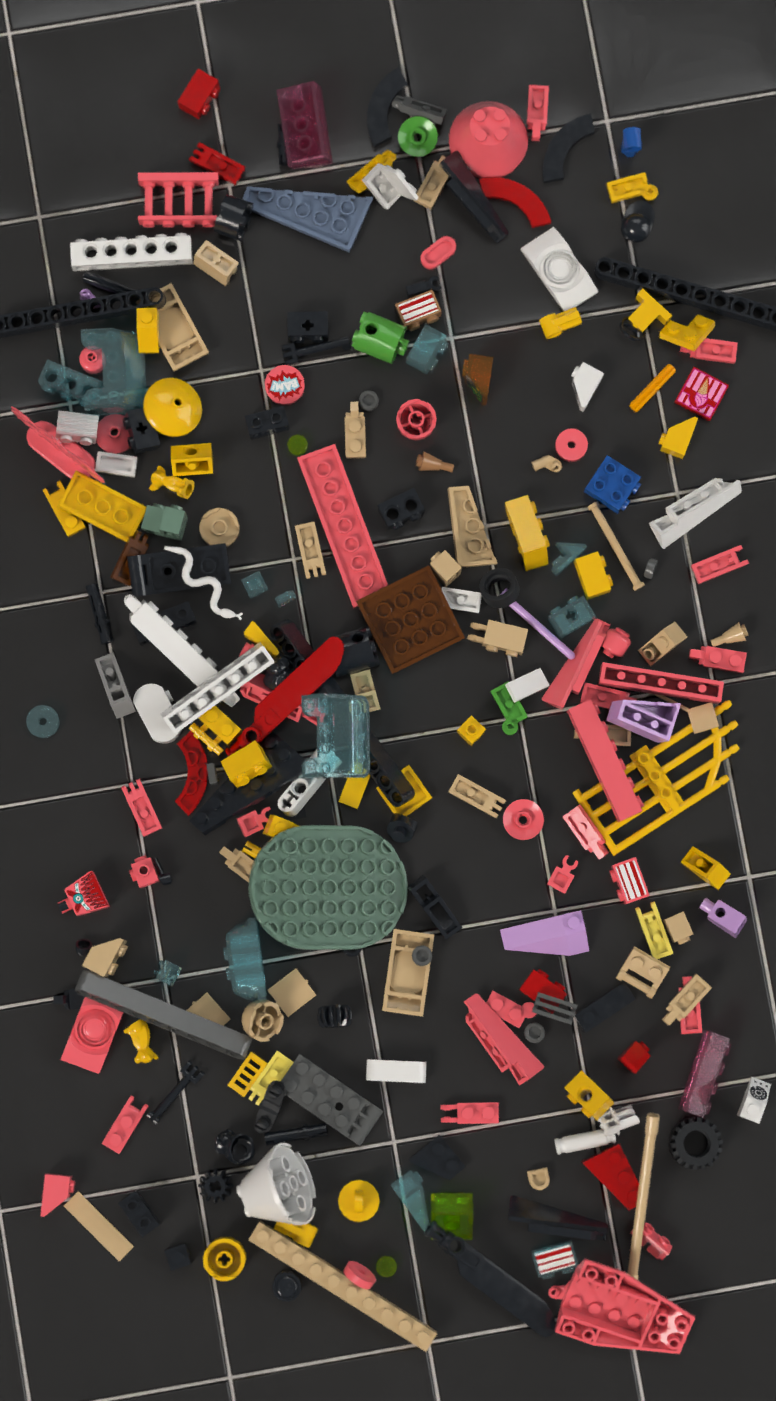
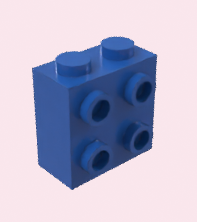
(613, 485)

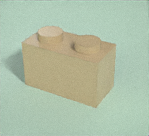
(445, 567)

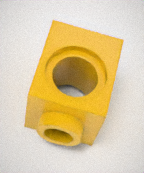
(471, 730)

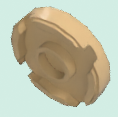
(219, 527)

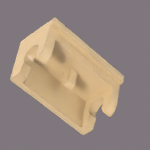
(215, 262)

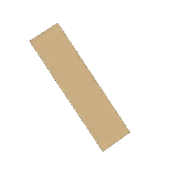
(98, 1226)

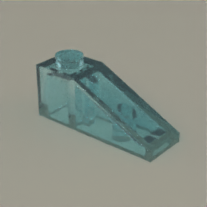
(412, 1195)

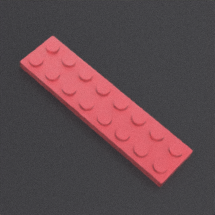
(342, 522)

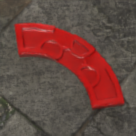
(519, 195)
(197, 773)

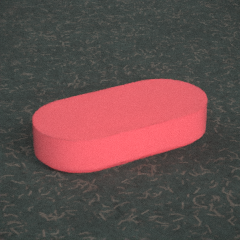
(438, 252)

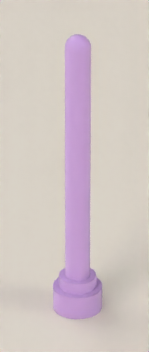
(541, 629)

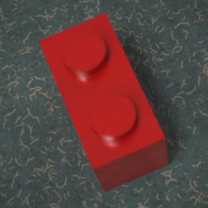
(199, 93)
(538, 982)

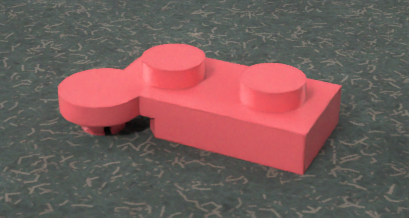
(509, 1010)

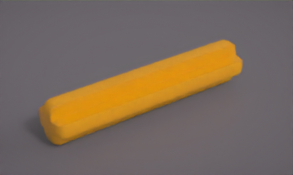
(652, 388)

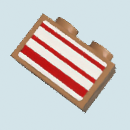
(418, 310)

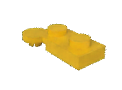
(631, 187)

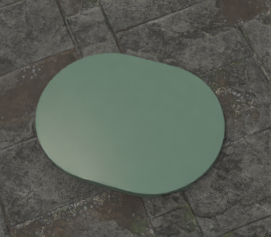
(328, 887)

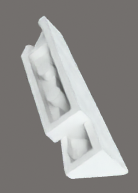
(693, 509)

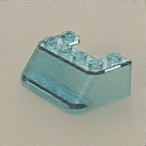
(122, 372)
(341, 736)

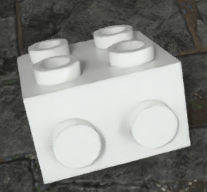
(388, 185)

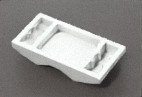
(559, 269)

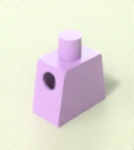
(731, 922)

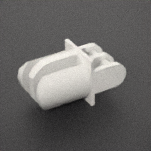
(618, 1119)

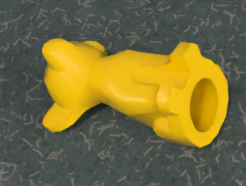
(182, 487)
(140, 1036)

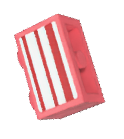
(629, 880)

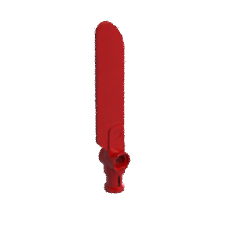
(288, 693)

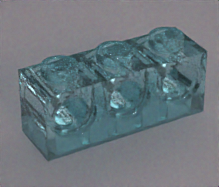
(64, 376)

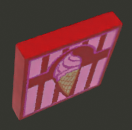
(701, 393)

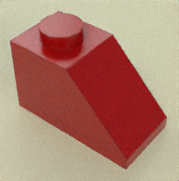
(634, 1056)

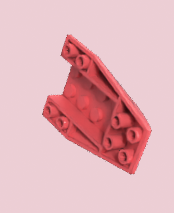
(620, 1312)

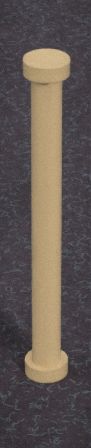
(616, 546)

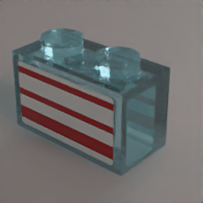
(554, 1259)

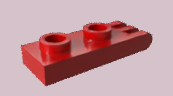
(217, 162)

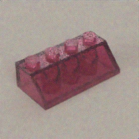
(304, 126)
(704, 1073)

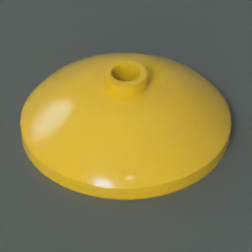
(165, 414)

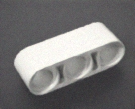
(396, 1071)

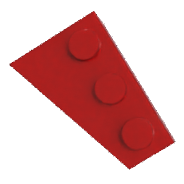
(615, 1174)

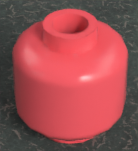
(94, 366)
(616, 642)

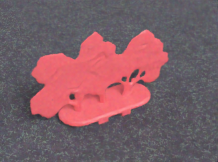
(64, 456)

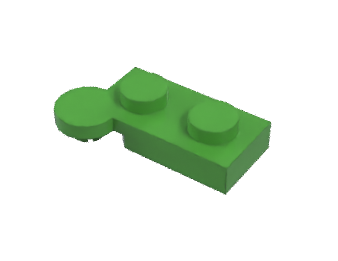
(511, 711)

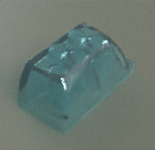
(245, 961)

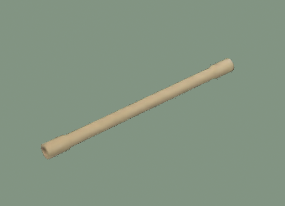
(651, 1131)

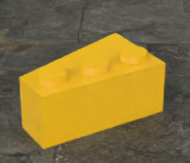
(528, 532)

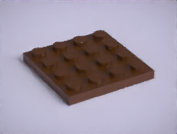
(410, 619)

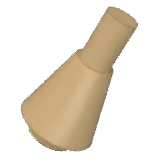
(734, 634)

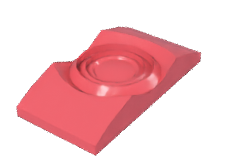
(91, 1035)

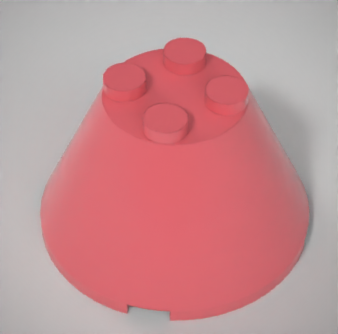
(489, 139)

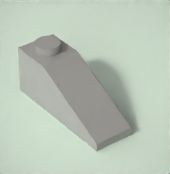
(115, 685)

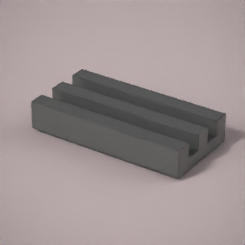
(571, 1013)

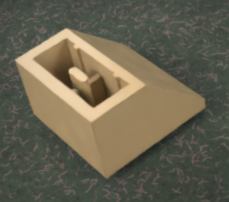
(103, 957)

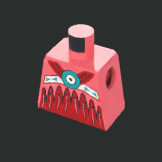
(84, 896)

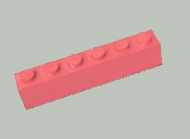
(660, 683)
(604, 760)

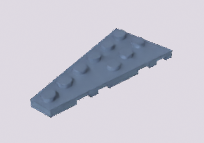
(316, 214)

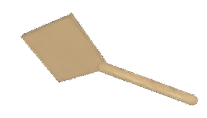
(701, 717)

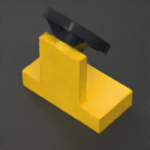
(644, 316)

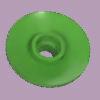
(415, 126)

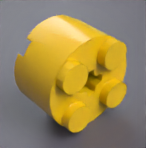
(216, 1267)

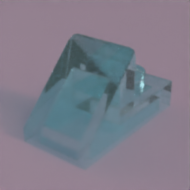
(570, 551)

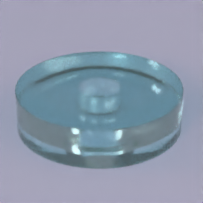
(51, 725)

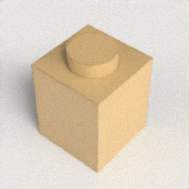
(678, 928)

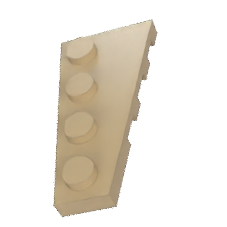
(468, 531)

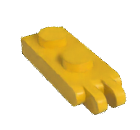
(356, 182)

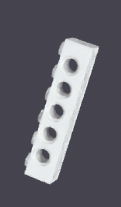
(141, 258)
(217, 688)

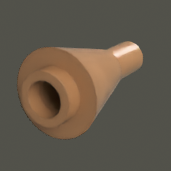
(428, 462)

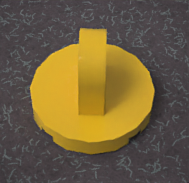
(358, 1200)

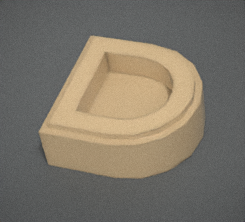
(539, 1178)

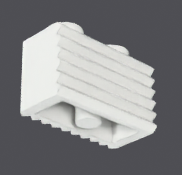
(77, 427)

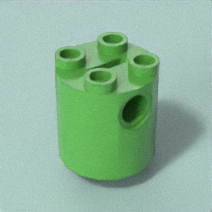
(386, 338)

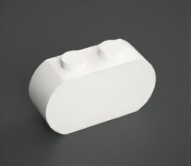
(150, 703)

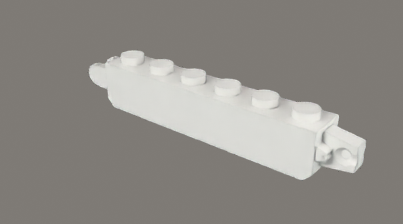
(173, 643)

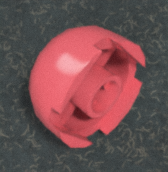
(416, 419)

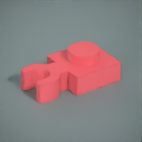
(252, 822)
(562, 877)

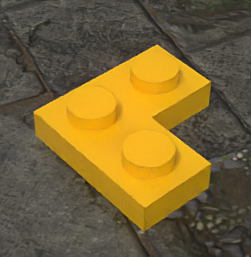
(688, 336)

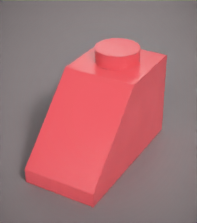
(55, 1191)

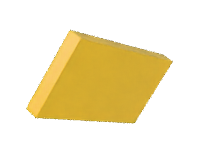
(102, 506)

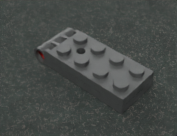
(321, 1092)

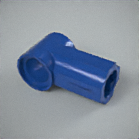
(631, 141)

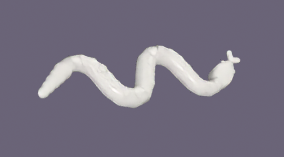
(225, 613)

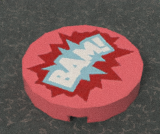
(284, 385)

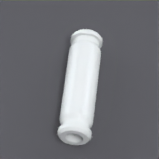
(583, 1141)

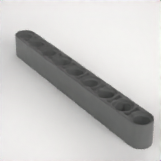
(163, 1015)

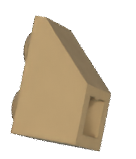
(662, 643)

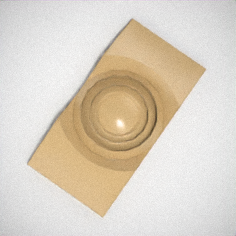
(177, 333)
(405, 980)

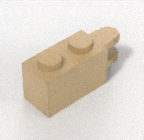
(501, 637)

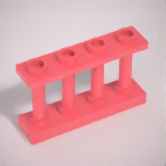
(169, 181)

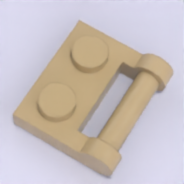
(645, 966)

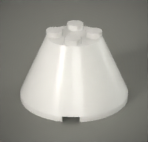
(279, 1188)

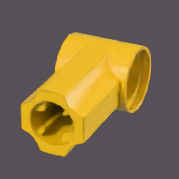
(555, 324)
(300, 1233)

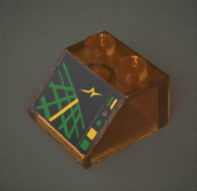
(478, 375)

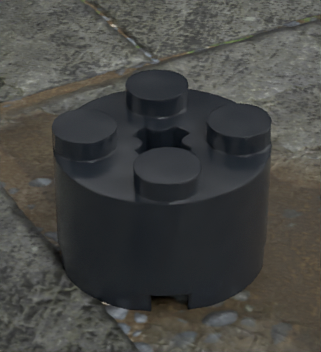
(233, 217)

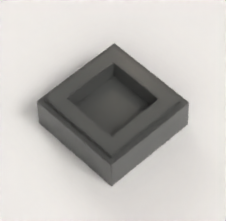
(212, 774)

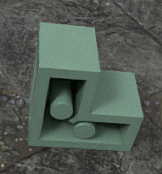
(165, 522)

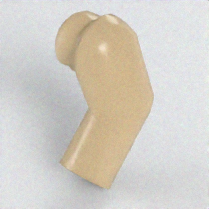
(548, 462)

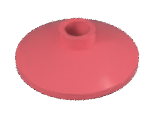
(108, 442)
(533, 815)

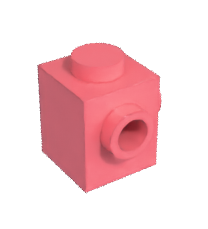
(144, 872)

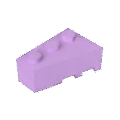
(645, 718)

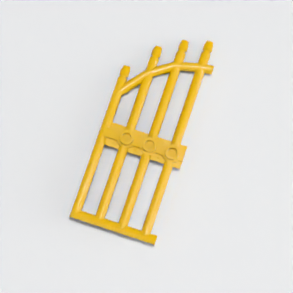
(663, 789)

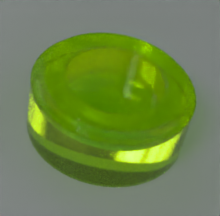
(297, 445)
(386, 1266)

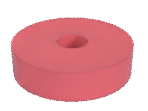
(571, 454)
(359, 1275)

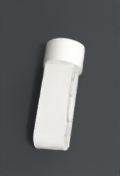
(287, 797)

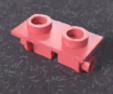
(659, 1245)

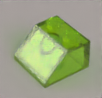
(453, 1213)

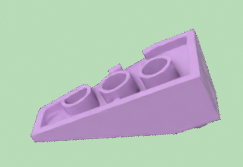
(553, 935)

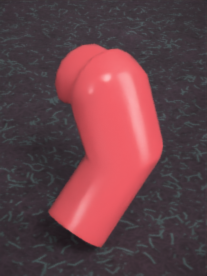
(558, 1291)

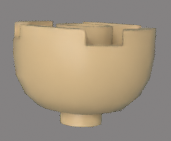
(262, 1020)

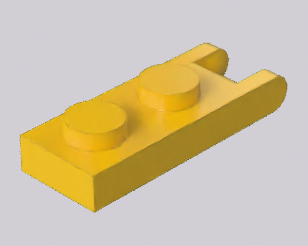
(69, 522)

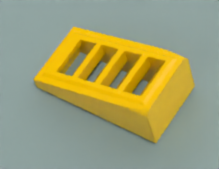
(256, 635)
(252, 1056)

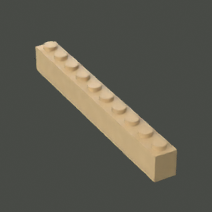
(337, 1283)

